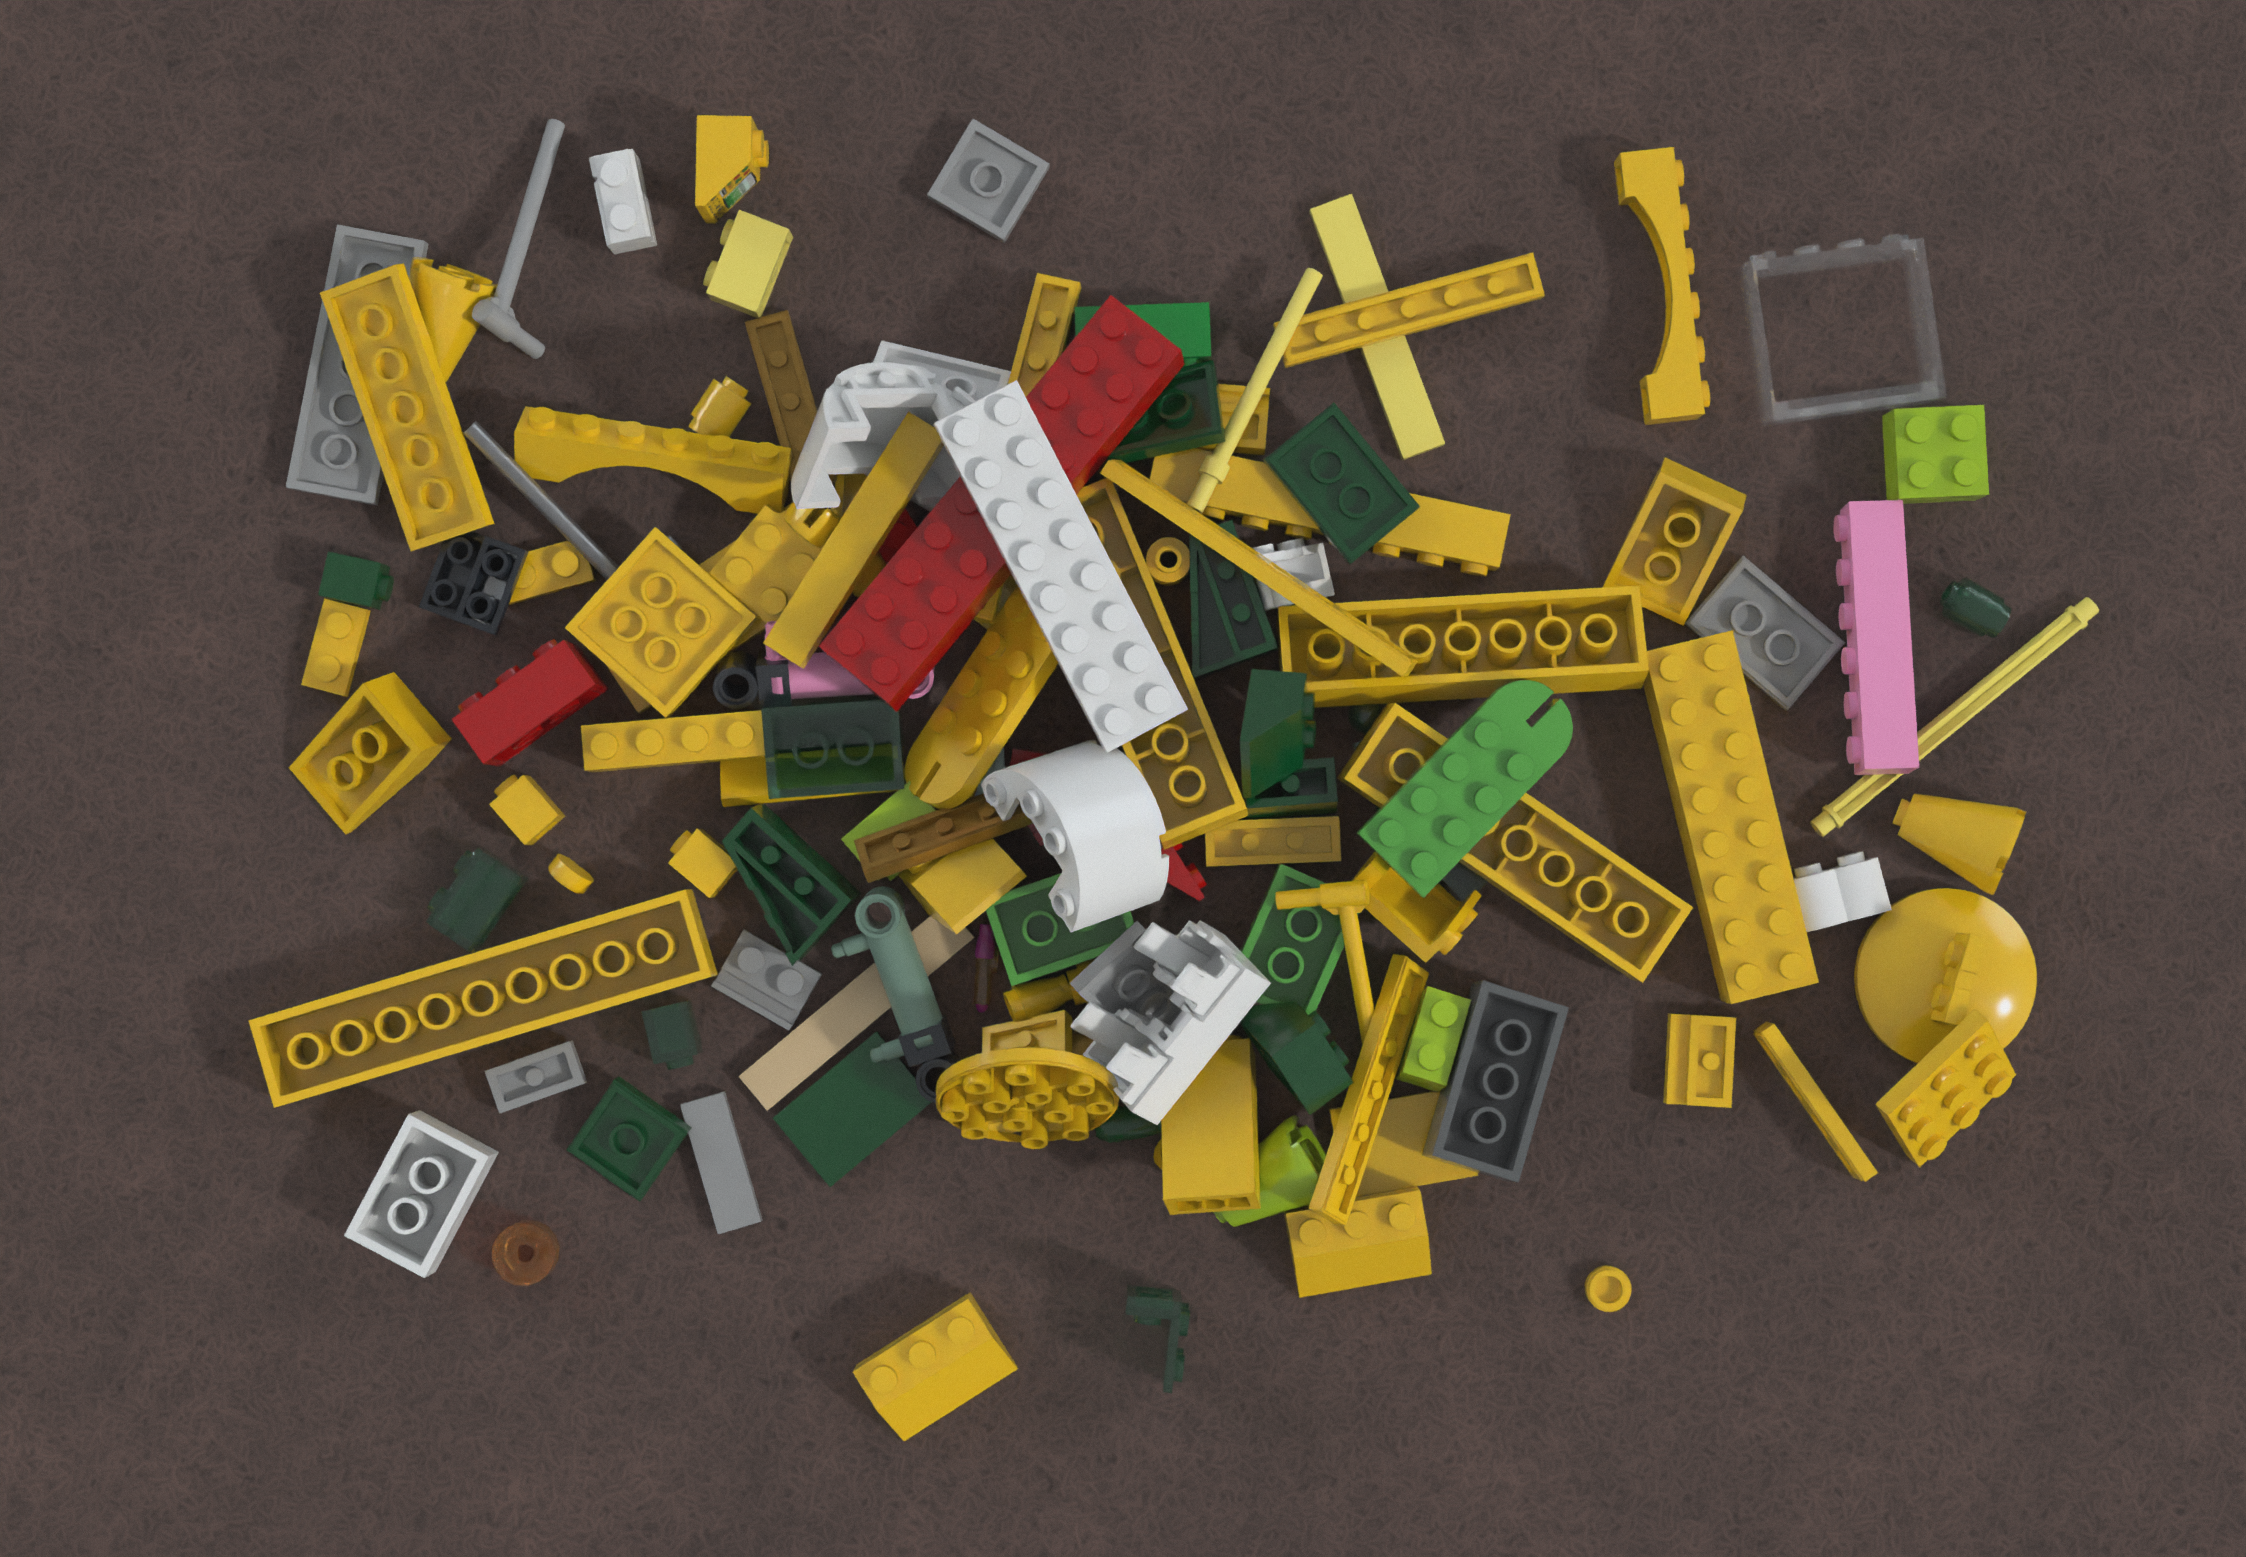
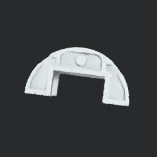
(859, 421)
(1095, 823)

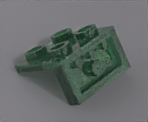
(1149, 1307)

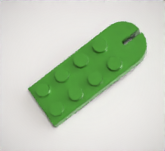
(1469, 784)

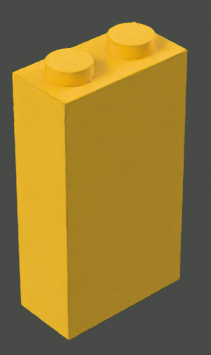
(1213, 1137)

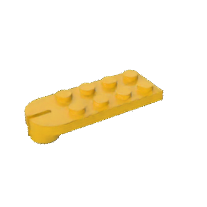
(981, 708)

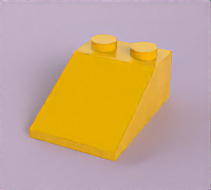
(1676, 539)
(369, 751)

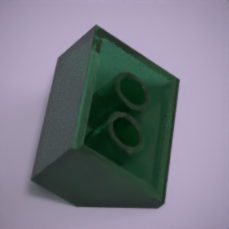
(833, 747)

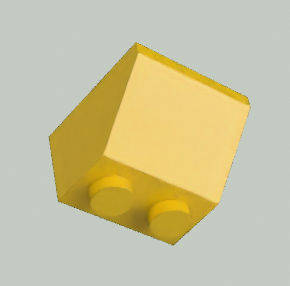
(963, 883)

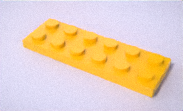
(407, 407)

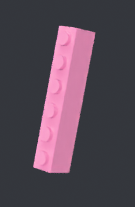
(1877, 638)

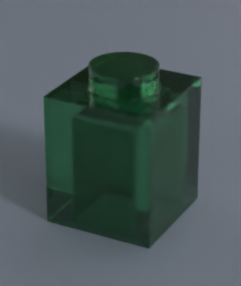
(672, 1034)

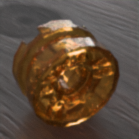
(507, 1252)

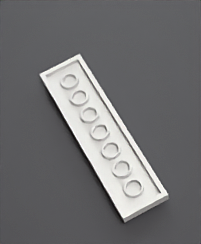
(1060, 566)

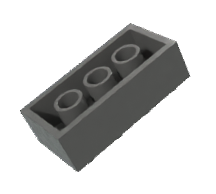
(1496, 1082)

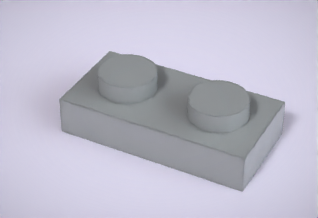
(535, 1076)

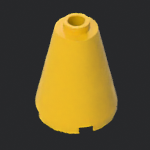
(446, 304)
(1962, 835)

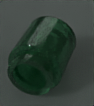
(1975, 608)

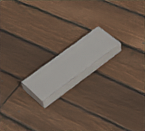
(721, 1162)

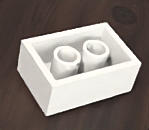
(421, 1193)

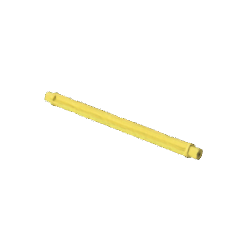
(1962, 710)

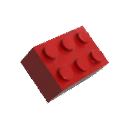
(528, 702)

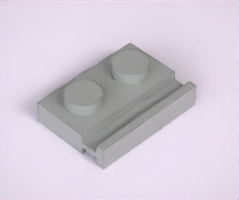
(766, 980)

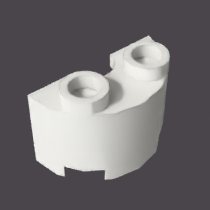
(1301, 561)

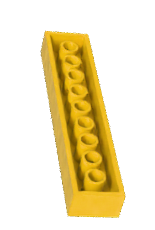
(483, 997)

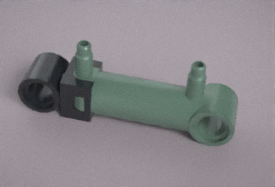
(923, 1029)

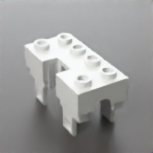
(1159, 1060)

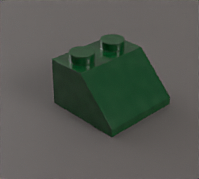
(1275, 728)
(1298, 1052)

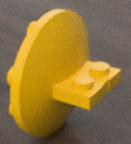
(1936, 964)
(1027, 1085)

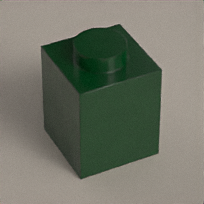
(356, 581)

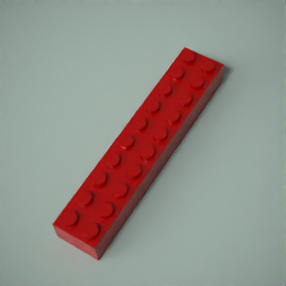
(951, 559)

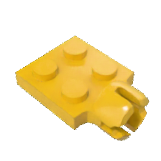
(774, 557)

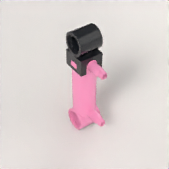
(782, 680)

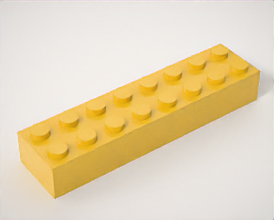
(1473, 645)
(1182, 755)
(1727, 819)
(1536, 857)

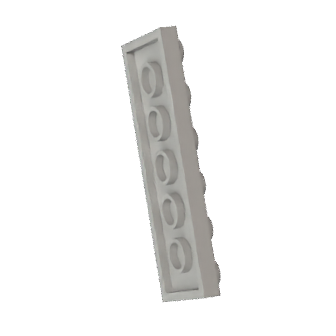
(332, 441)

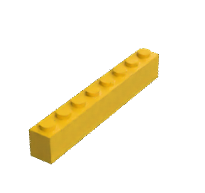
(1252, 492)

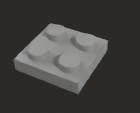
(988, 180)

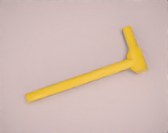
(1346, 901)

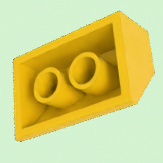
(1378, 1245)
(934, 1367)

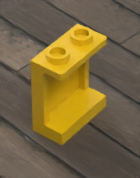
(1419, 922)

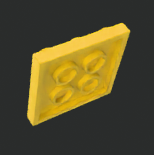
(661, 622)
(1947, 1089)

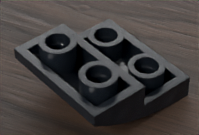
(474, 581)

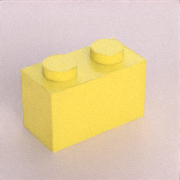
(748, 263)

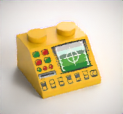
(726, 162)

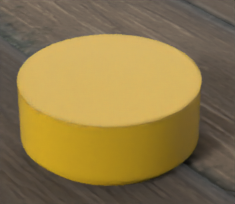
(570, 874)
(1608, 1288)

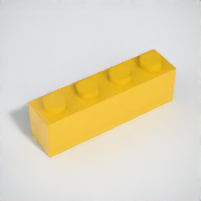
(672, 741)

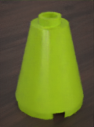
(1288, 1173)

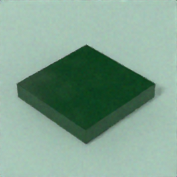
(629, 1138)

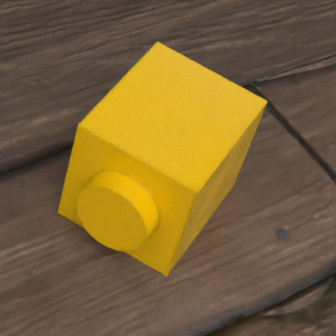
(526, 808)
(702, 861)

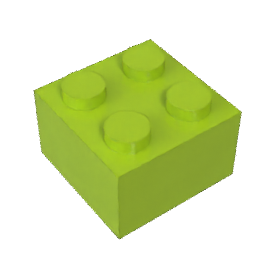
(1935, 454)

